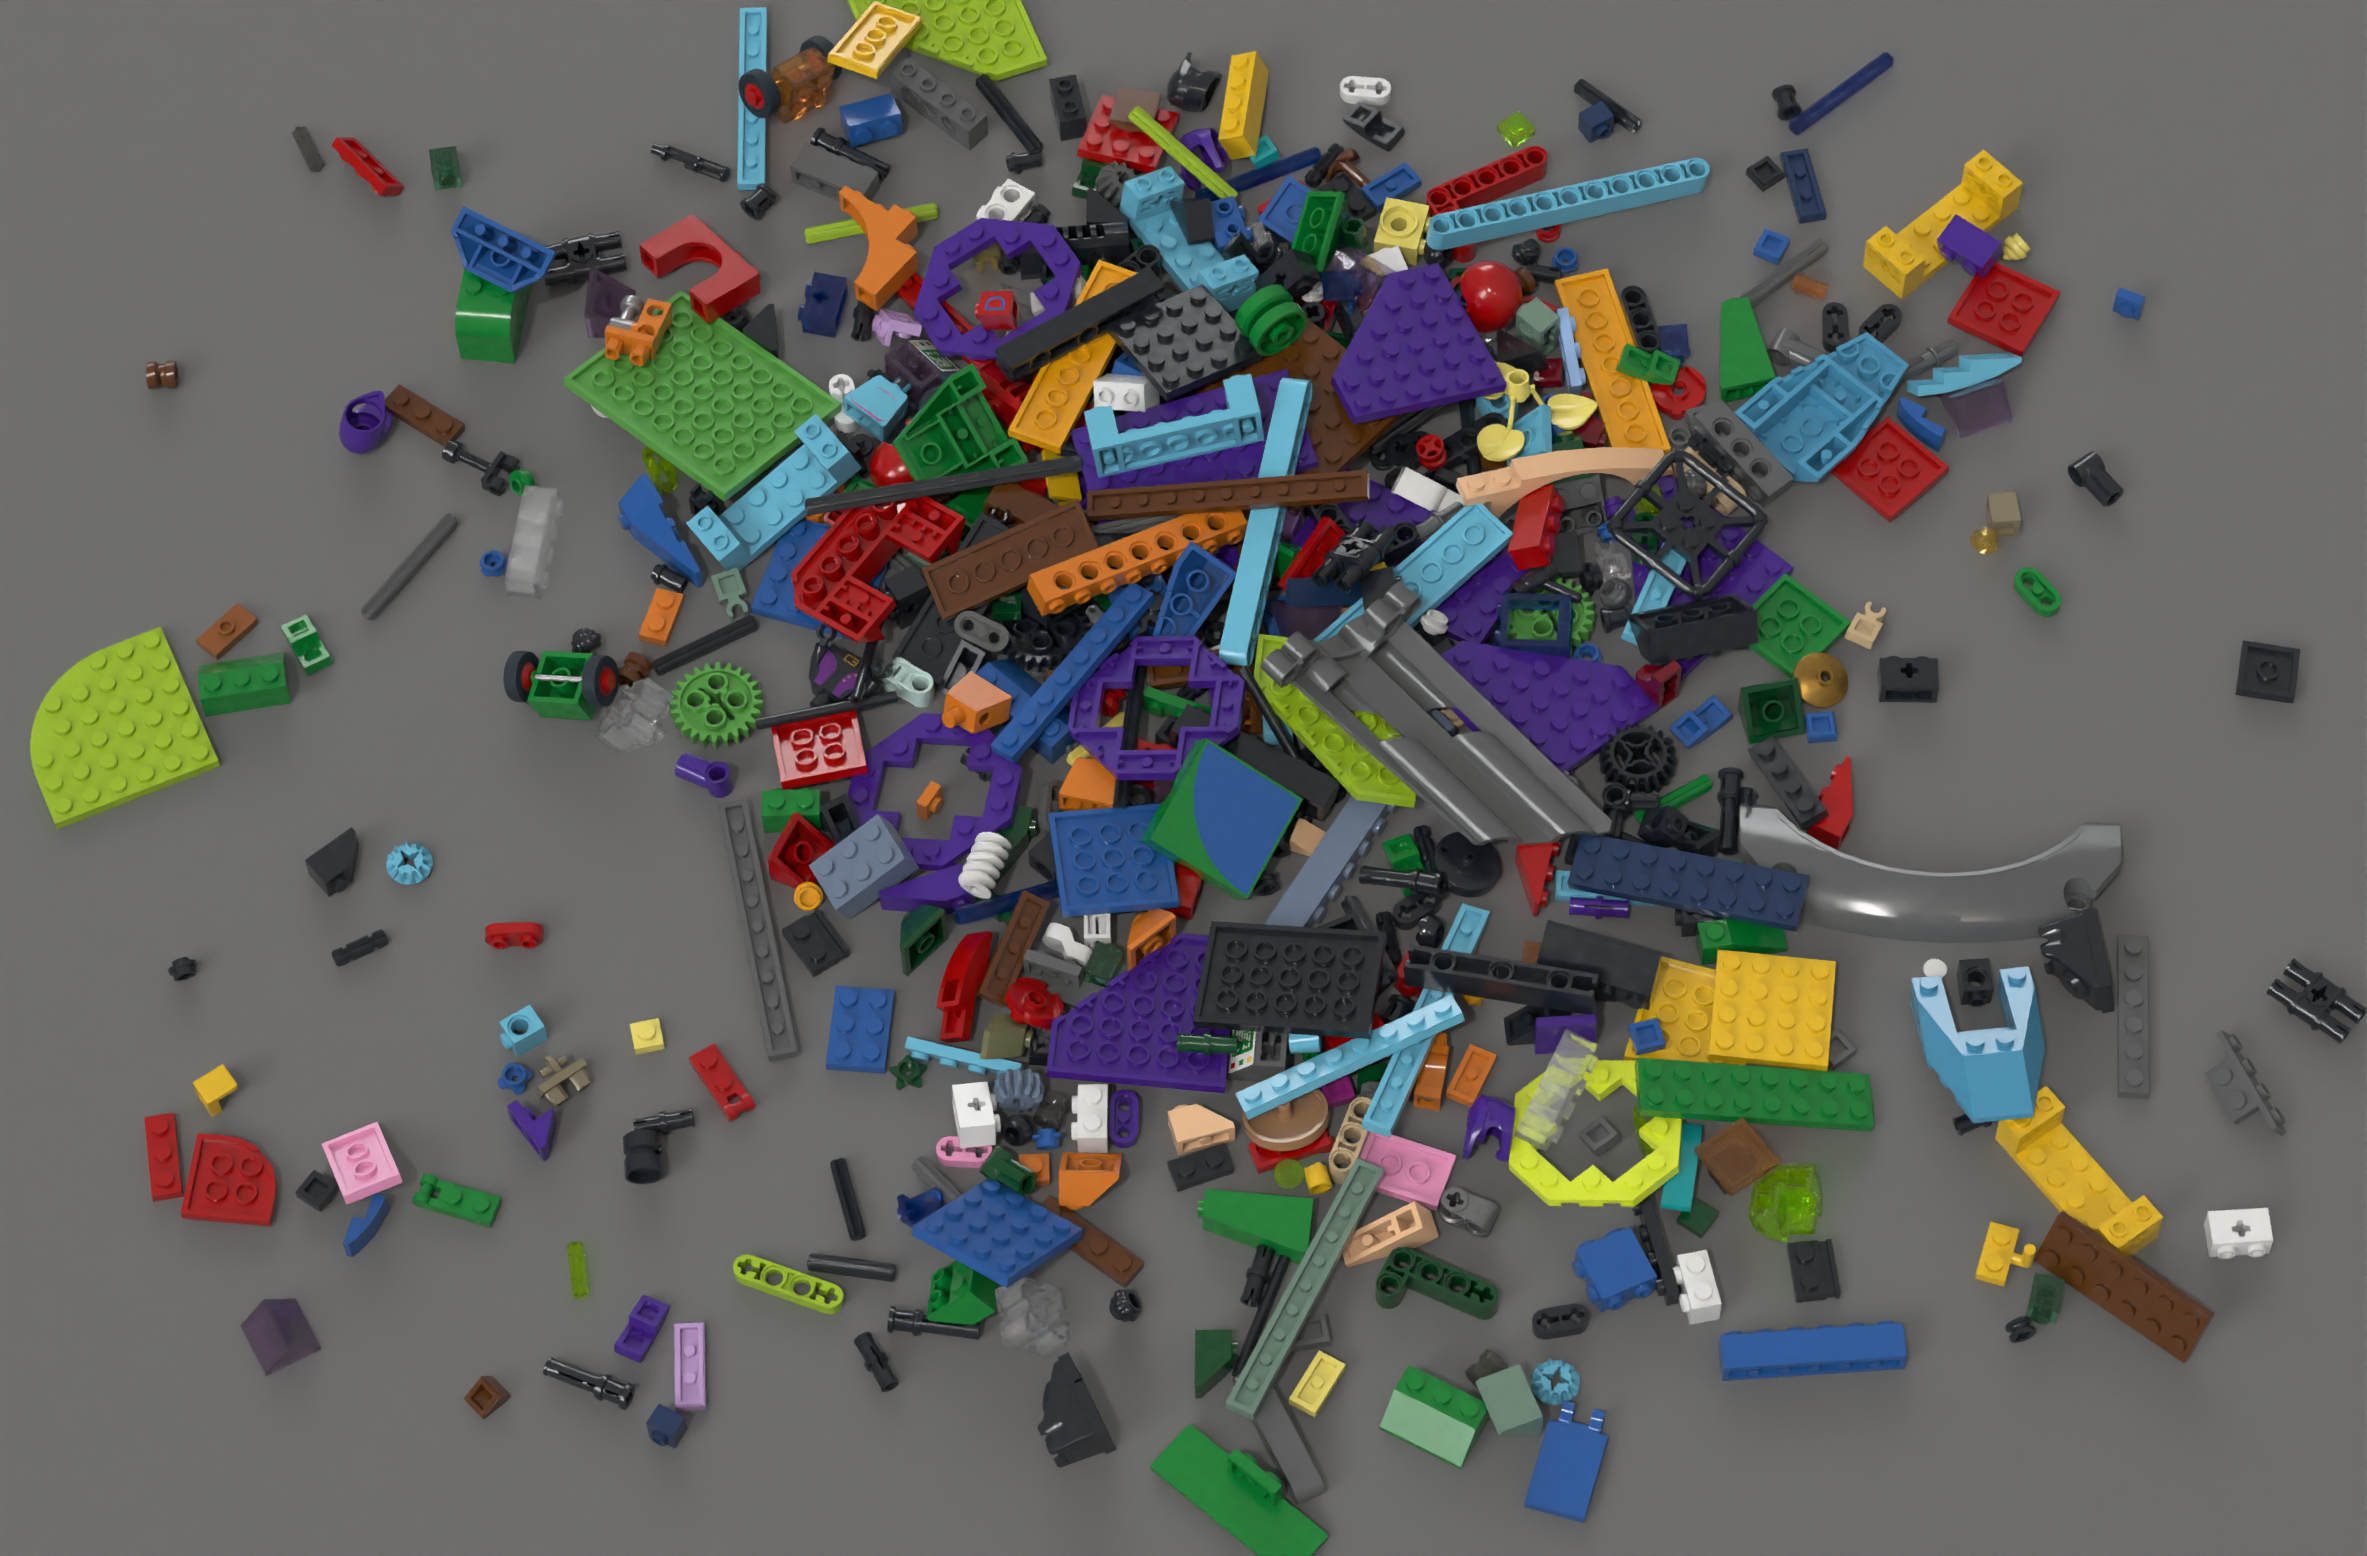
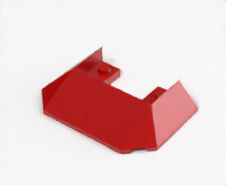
(837, 570)

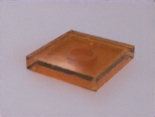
(1736, 1156)

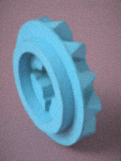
(405, 873)
(1563, 1391)

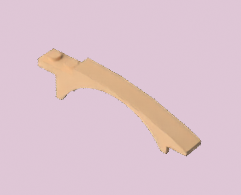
(1507, 485)

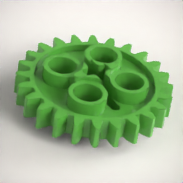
(1530, 625)
(735, 689)

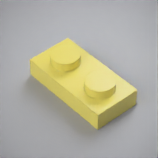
(1317, 1383)

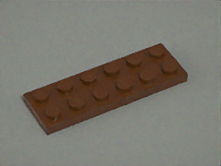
(1008, 560)
(2123, 1287)

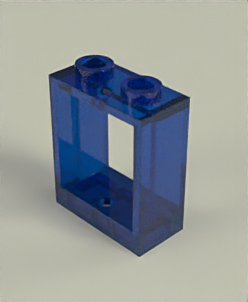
(1561, 602)

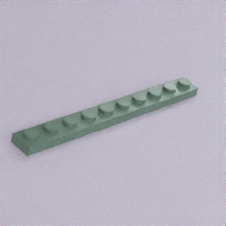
(1304, 1289)

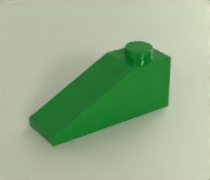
(1737, 936)

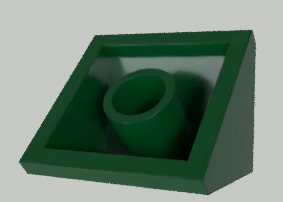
(1771, 710)

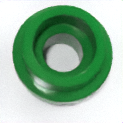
(520, 478)

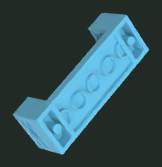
(1149, 212)
(1177, 439)
(777, 499)

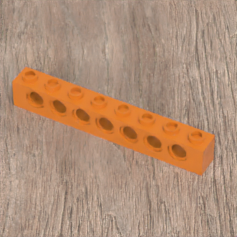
(1045, 584)

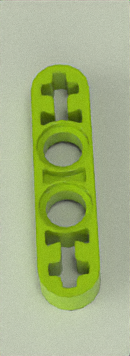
(786, 1288)

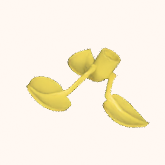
(1502, 442)

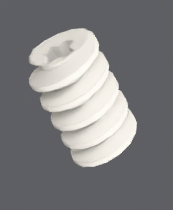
(984, 864)

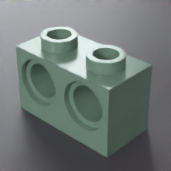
(1538, 326)

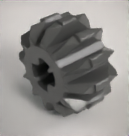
(1111, 181)

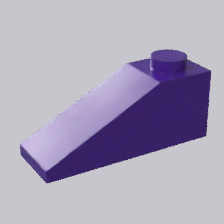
(933, 889)

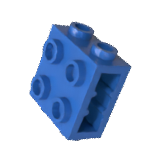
(1614, 1269)

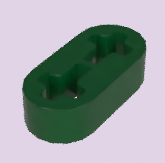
(1649, 539)

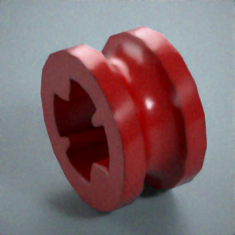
(1550, 236)

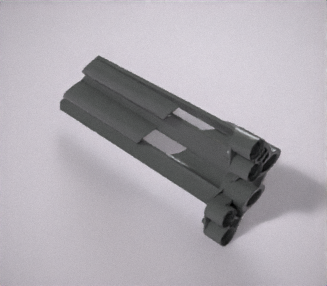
(1479, 781)

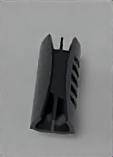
(1089, 244)

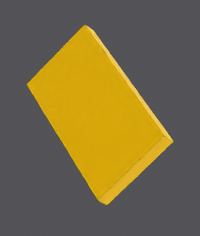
(875, 40)

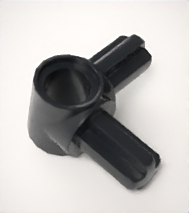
(1622, 809)

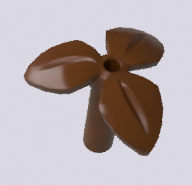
(1343, 162)

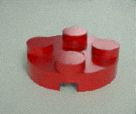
(1676, 405)
(1033, 1003)

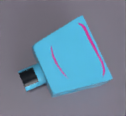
(878, 405)

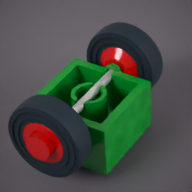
(561, 682)

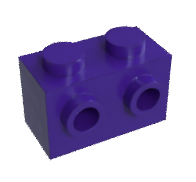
(1969, 246)

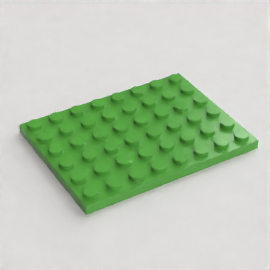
(705, 400)

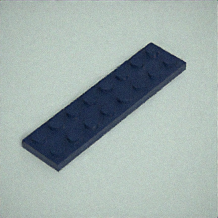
(1689, 882)

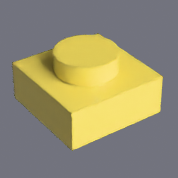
(647, 1036)

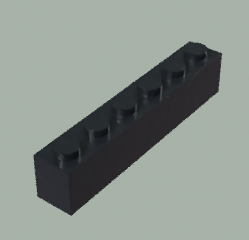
(1315, 787)

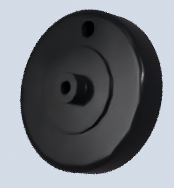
(1469, 867)

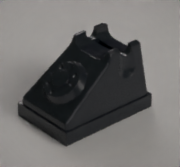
(2079, 958)
(1071, 1417)

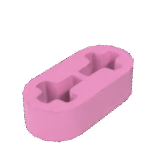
(960, 1157)

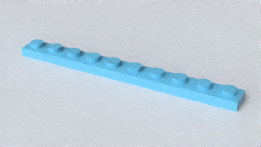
(1407, 1063)

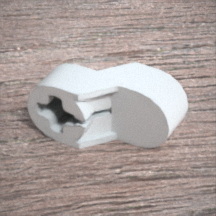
(839, 387)
(1061, 939)

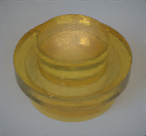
(1984, 540)

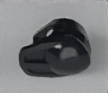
(1192, 88)

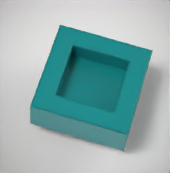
(1265, 153)

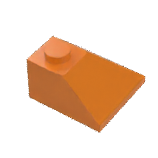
(1149, 932)
(1086, 1177)

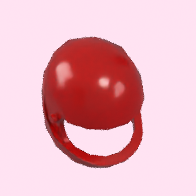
(1491, 295)
(887, 466)

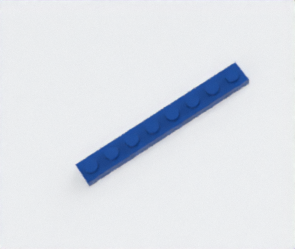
(1072, 672)

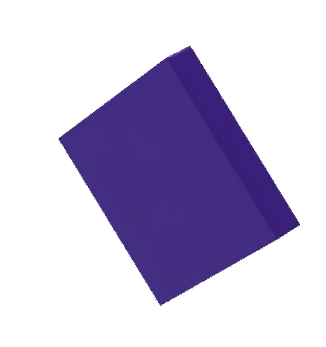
(1551, 1029)

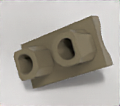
(552, 1087)

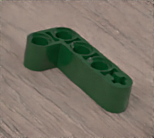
(1437, 1289)

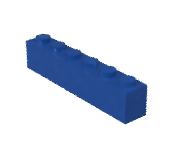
(1812, 1351)

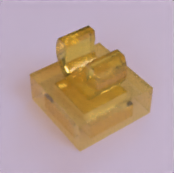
(988, 254)

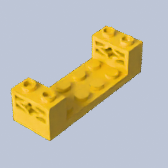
(1912, 255)
(2075, 1179)

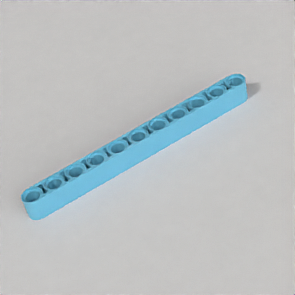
(1567, 204)
(1265, 525)

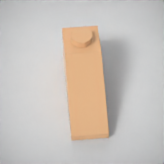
(1405, 1227)

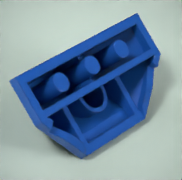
(499, 252)

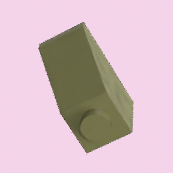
(1005, 1038)

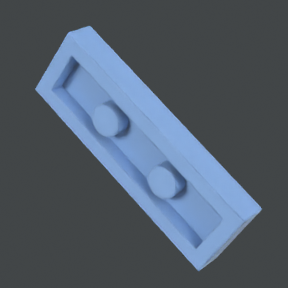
(1570, 352)

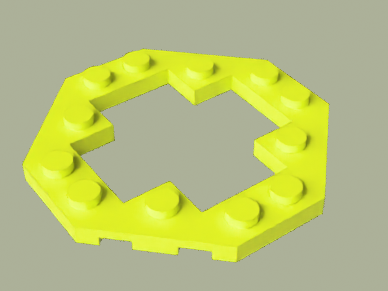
(1592, 1186)

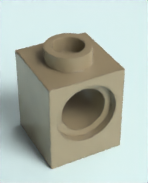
(2003, 513)

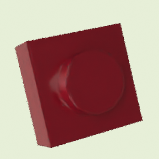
(1550, 376)

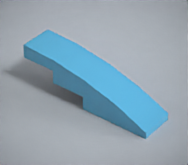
(1971, 371)

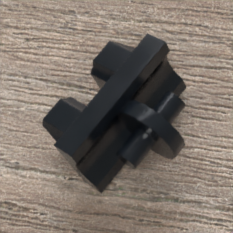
(859, 447)

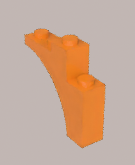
(889, 255)

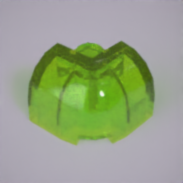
(1786, 1202)

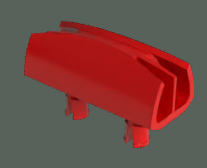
(1007, 399)

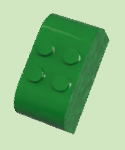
(489, 320)

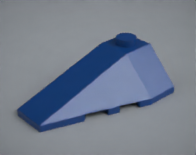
(649, 525)
(1192, 591)

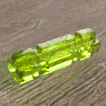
(577, 1270)

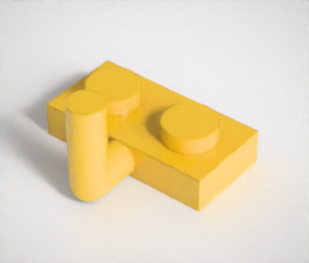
(1999, 1254)

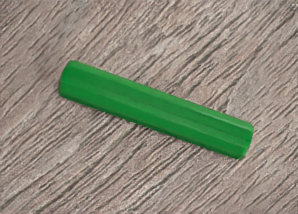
(1682, 795)

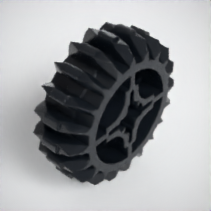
(1632, 747)

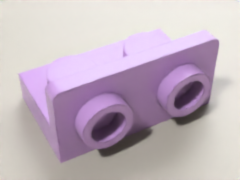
(890, 321)

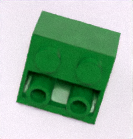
(960, 1295)

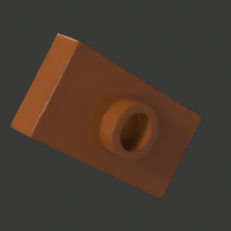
(227, 631)

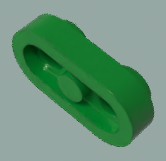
(2040, 592)

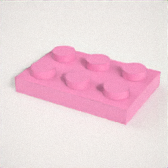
(362, 1163)
(1410, 1169)

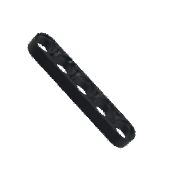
(1453, 443)

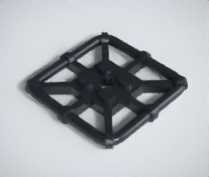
(1687, 542)

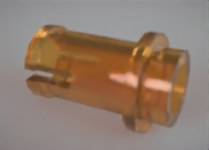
(1809, 286)

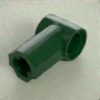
(1355, 234)
(1007, 1171)

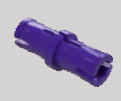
(1619, 909)

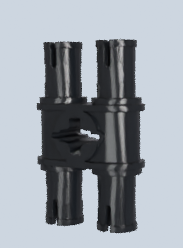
(588, 247)
(1354, 556)
(2317, 1014)

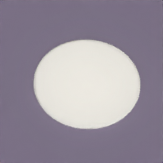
(1935, 967)

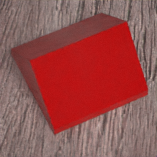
(795, 851)

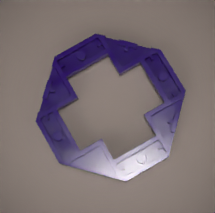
(1014, 239)
(1119, 672)
(901, 751)

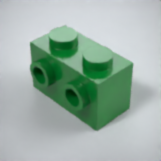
(780, 804)

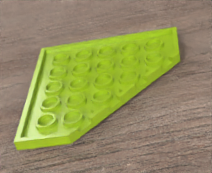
(971, 34)
(1340, 753)

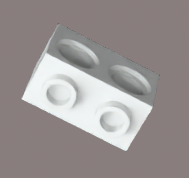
(1002, 208)

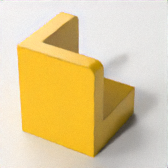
(214, 1087)

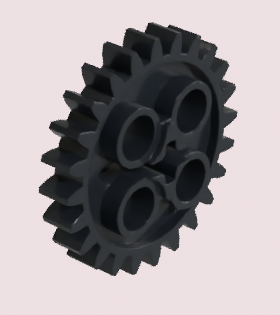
(1042, 645)

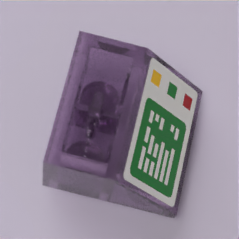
(919, 364)

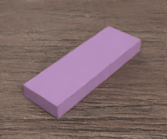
(690, 1366)

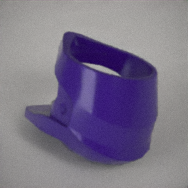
(1208, 149)
(366, 426)
(1486, 1118)

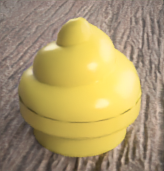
(2015, 248)

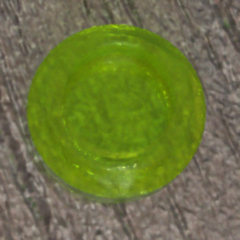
(1288, 1173)

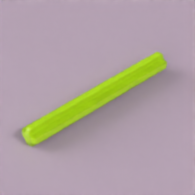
(1181, 153)
(850, 227)

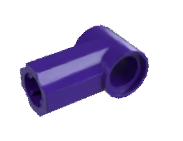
(705, 773)

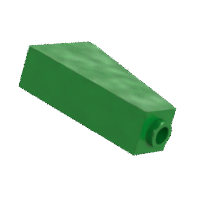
(1742, 352)
(1260, 1220)

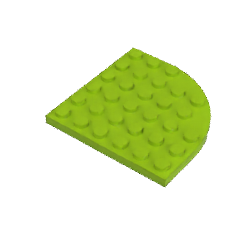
(117, 730)

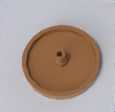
(1290, 1124)

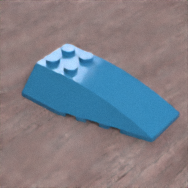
(1823, 408)

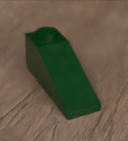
(1018, 836)

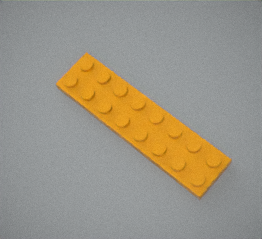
(1602, 332)
(1067, 383)

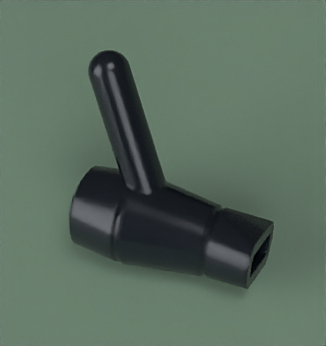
(1542, 578)

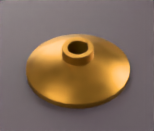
(1811, 686)

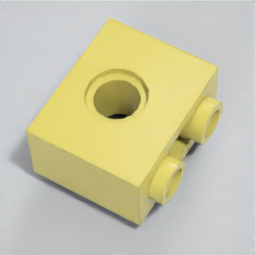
(1412, 221)

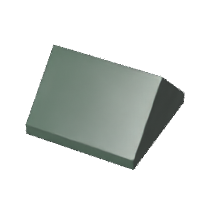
(1511, 1403)

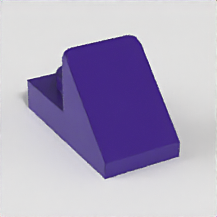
(537, 1131)

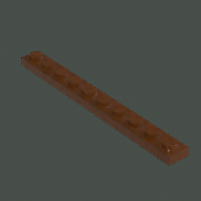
(1228, 495)

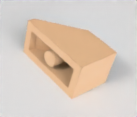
(1198, 1128)

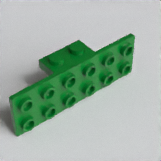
(1237, 1496)

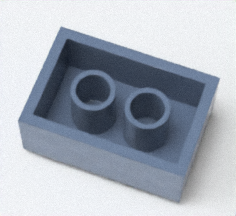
(863, 866)

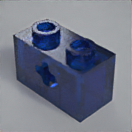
(823, 304)

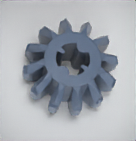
(1018, 1090)

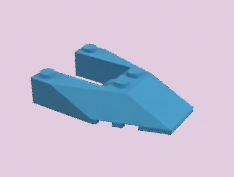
(1986, 1069)

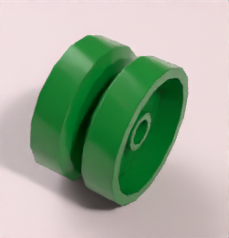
(1271, 320)

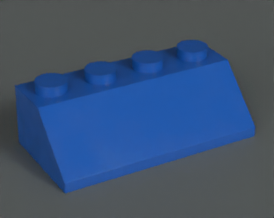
(1021, 686)

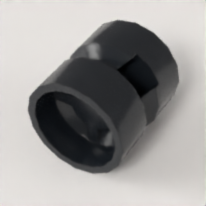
(643, 1156)

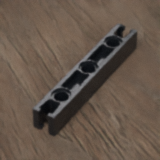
(1077, 325)
(1501, 979)

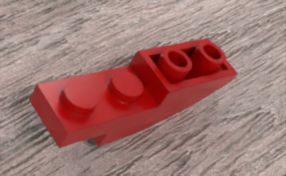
(960, 985)

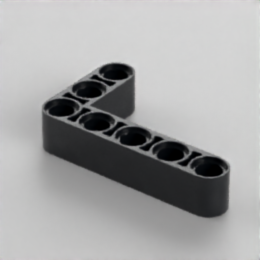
(1394, 554)

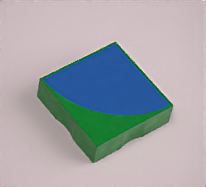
(1222, 819)

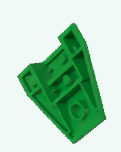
(956, 432)

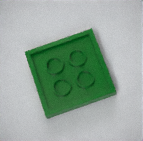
(1794, 625)

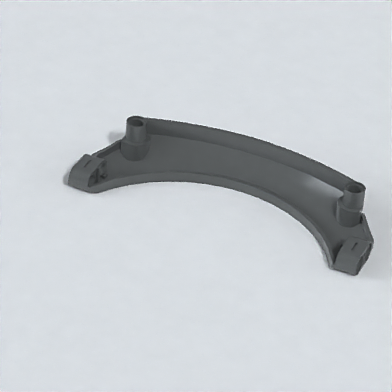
(1935, 906)

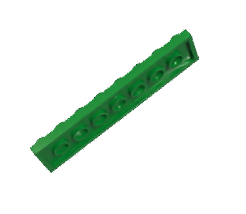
(1754, 1093)

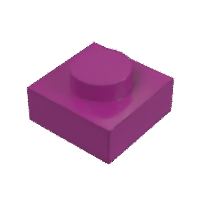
(1338, 1092)

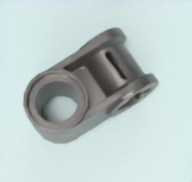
(1470, 1212)

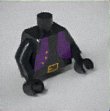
(835, 672)

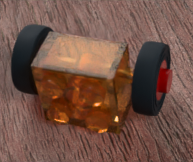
(794, 85)

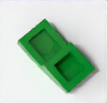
(1652, 368)
(306, 644)
(1402, 856)

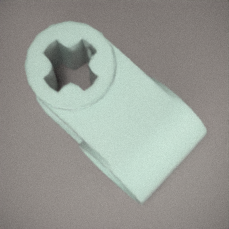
(907, 680)

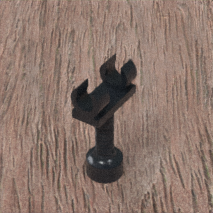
(454, 451)

